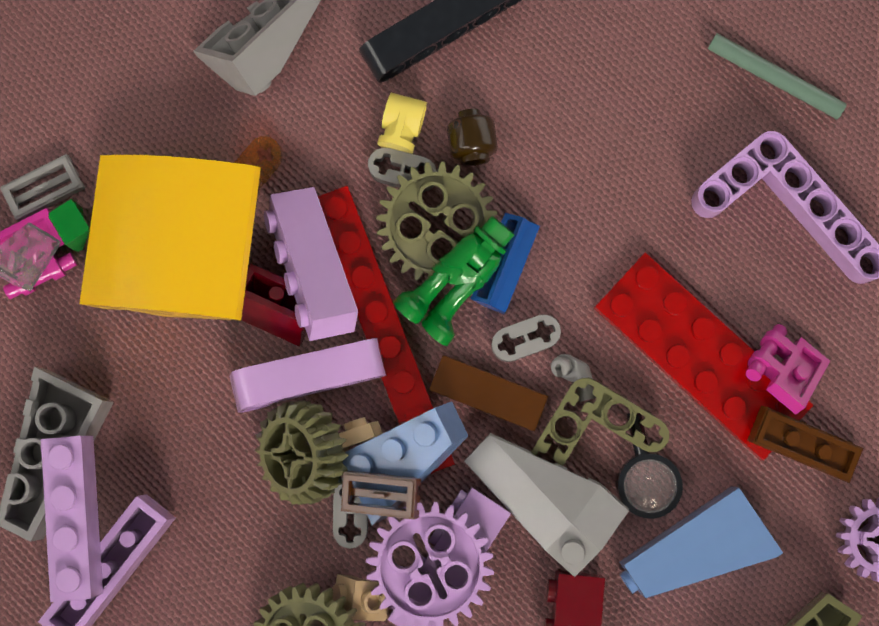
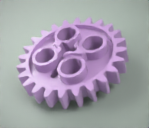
(397, 580)

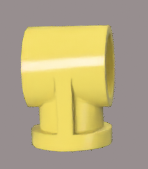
(402, 122)

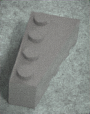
(52, 411)

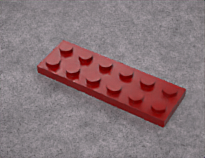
(690, 348)

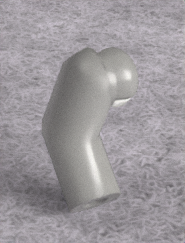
(572, 370)

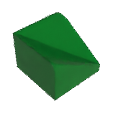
(70, 224)

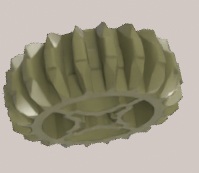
(301, 452)

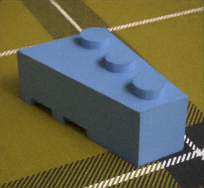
(407, 451)

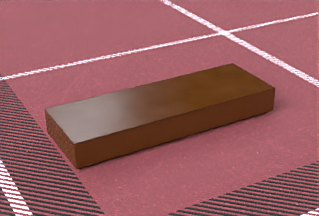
(488, 393)
(805, 444)

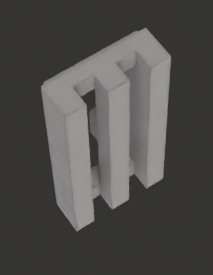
(49, 200)

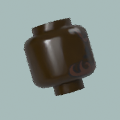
(472, 138)

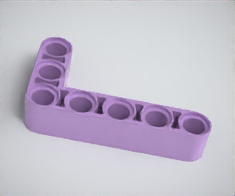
(796, 200)

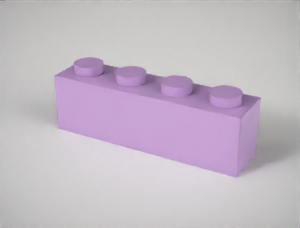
(311, 264)
(480, 510)
(71, 518)
(121, 554)

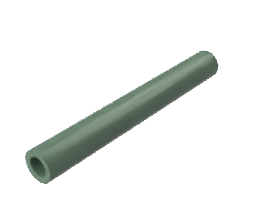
(777, 76)

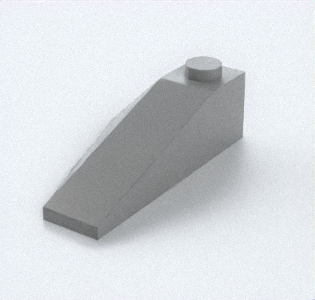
(258, 45)
(558, 508)

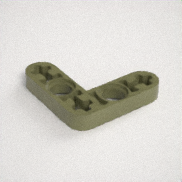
(598, 412)

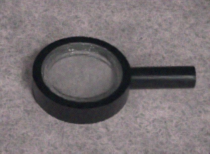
(648, 481)

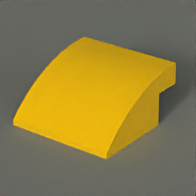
(170, 236)

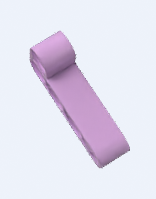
(306, 374)

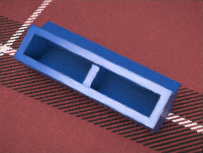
(501, 286)

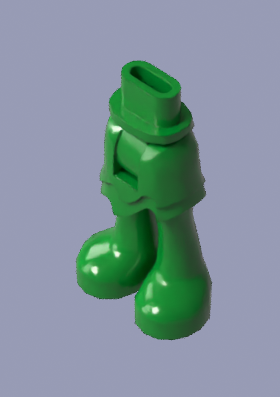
(466, 267)

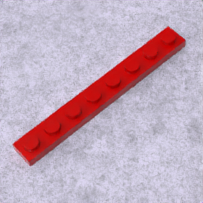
(376, 308)

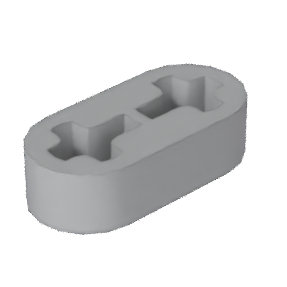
(399, 159)
(521, 330)
(340, 519)

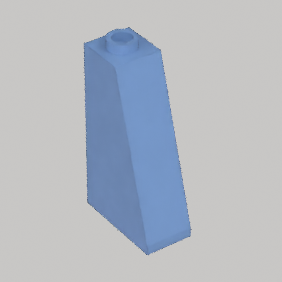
(702, 545)

